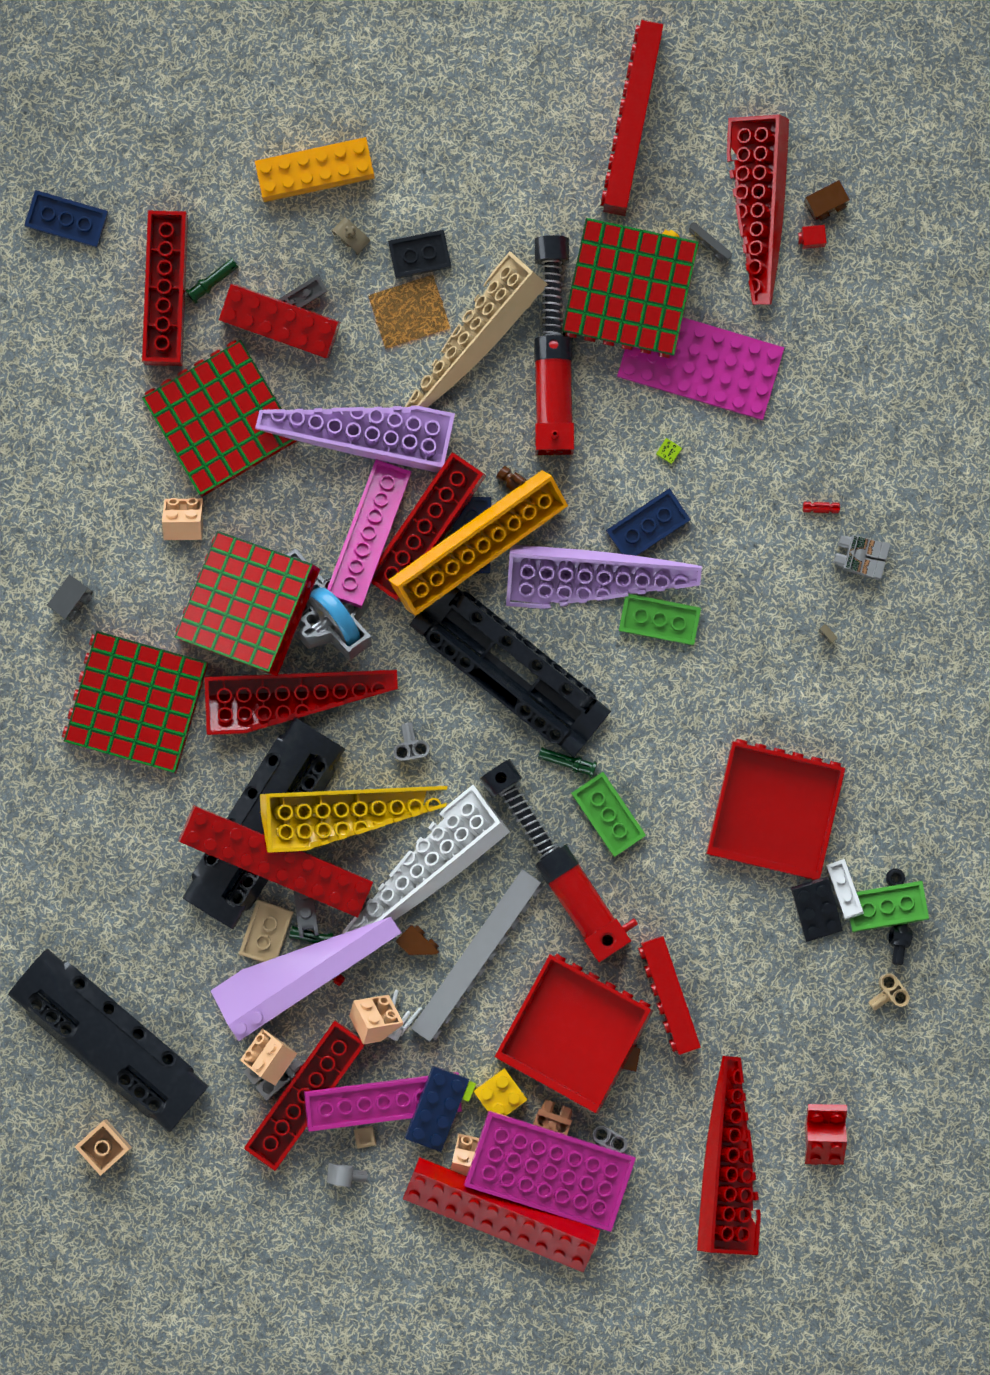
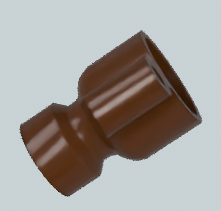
(512, 480)

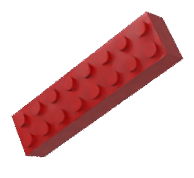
(165, 288)
(429, 519)
(288, 1116)

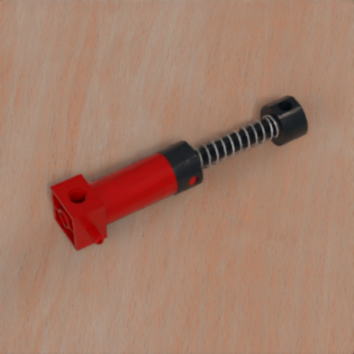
(553, 357)
(562, 871)

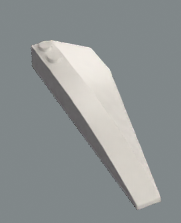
(456, 842)

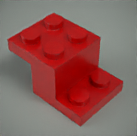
(825, 1134)

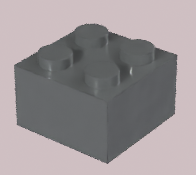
(70, 599)

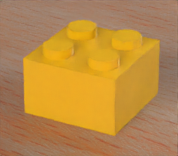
(500, 1093)

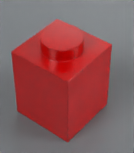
(812, 236)

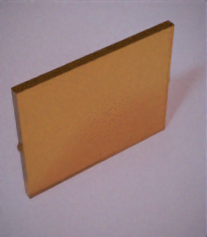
(409, 311)

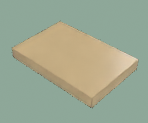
(266, 932)

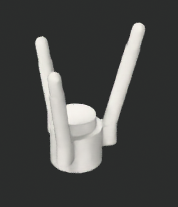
(400, 1031)

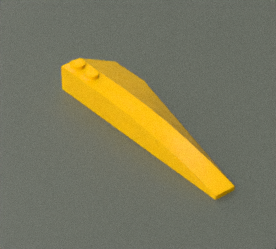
(318, 818)

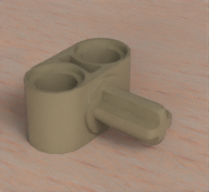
(351, 235)

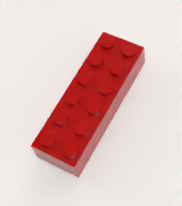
(279, 320)
(670, 995)

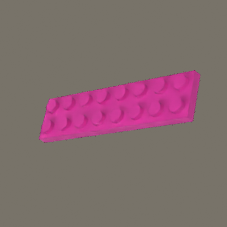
(368, 533)
(363, 1103)

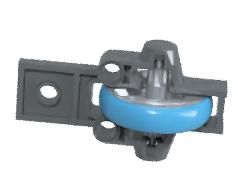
(333, 620)

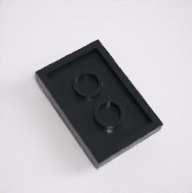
(419, 254)
(816, 909)

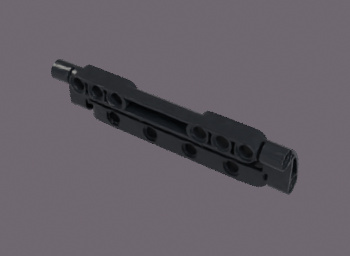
(575, 708)
(294, 754)
(107, 1040)

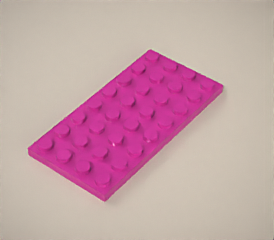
(710, 368)
(549, 1171)

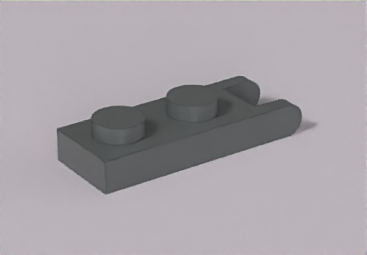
(707, 241)
(306, 292)
(305, 913)

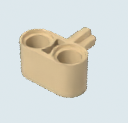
(889, 994)

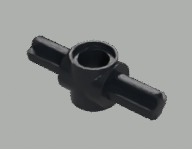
(900, 938)

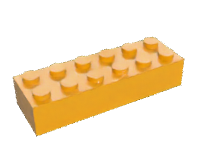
(314, 169)

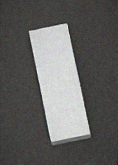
(845, 889)

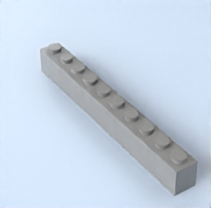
(475, 956)

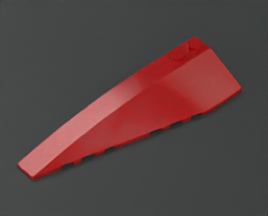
(759, 195)
(261, 701)
(728, 1171)

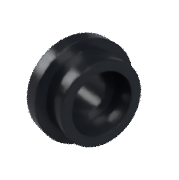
(890, 873)

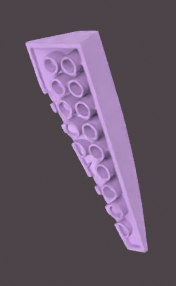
(394, 435)
(584, 575)
(275, 985)

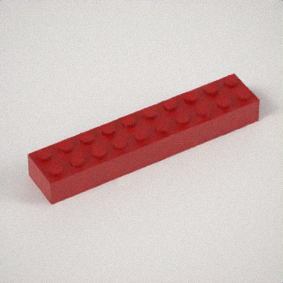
(633, 113)
(290, 869)
(524, 1226)

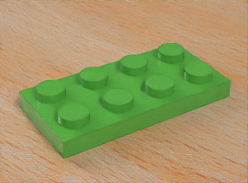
(659, 619)
(608, 814)
(891, 906)

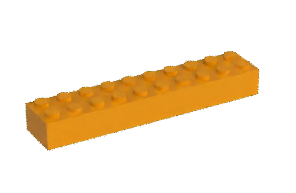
(478, 542)

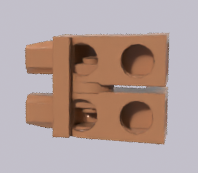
(551, 1121)

